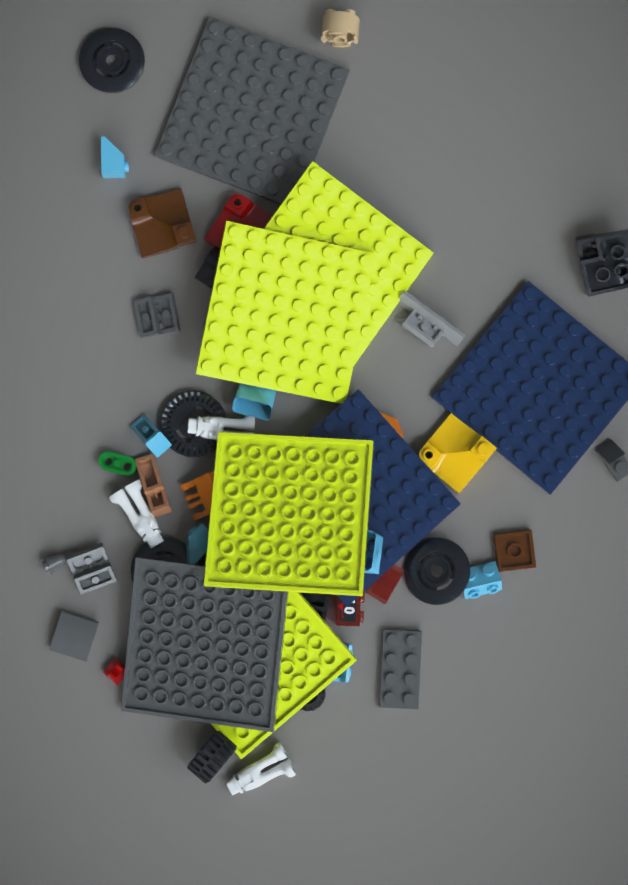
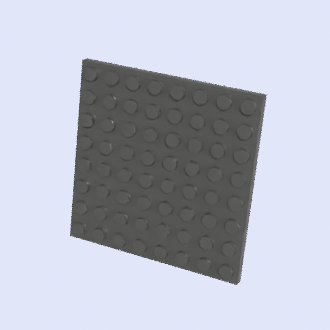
(251, 111)
(202, 648)

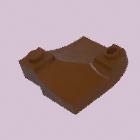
(161, 223)

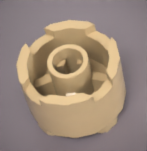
(340, 27)

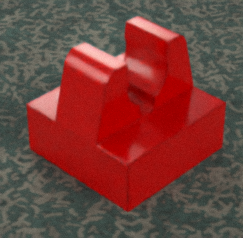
(115, 671)

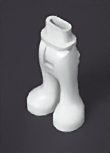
(210, 426)
(143, 523)
(252, 777)

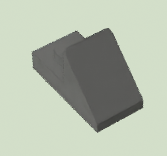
(614, 459)

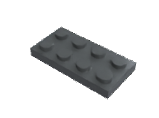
(400, 669)

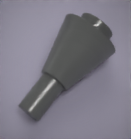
(54, 562)

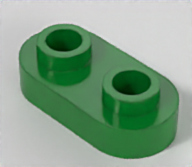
(117, 464)

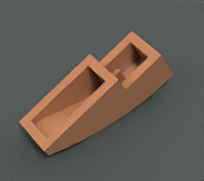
(153, 485)

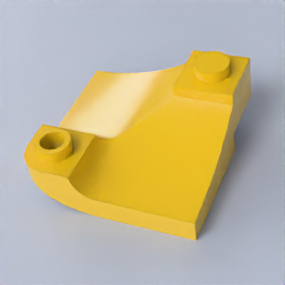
(456, 453)

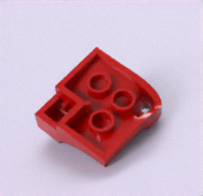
(245, 214)

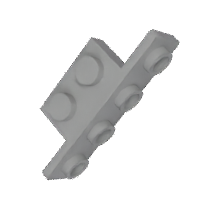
(426, 323)

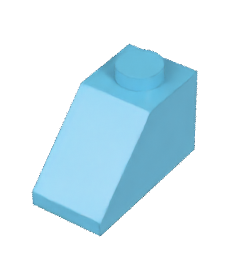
(112, 161)
(150, 435)
(197, 544)

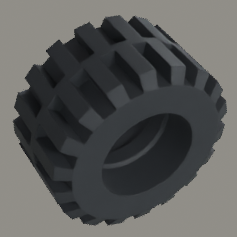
(212, 757)

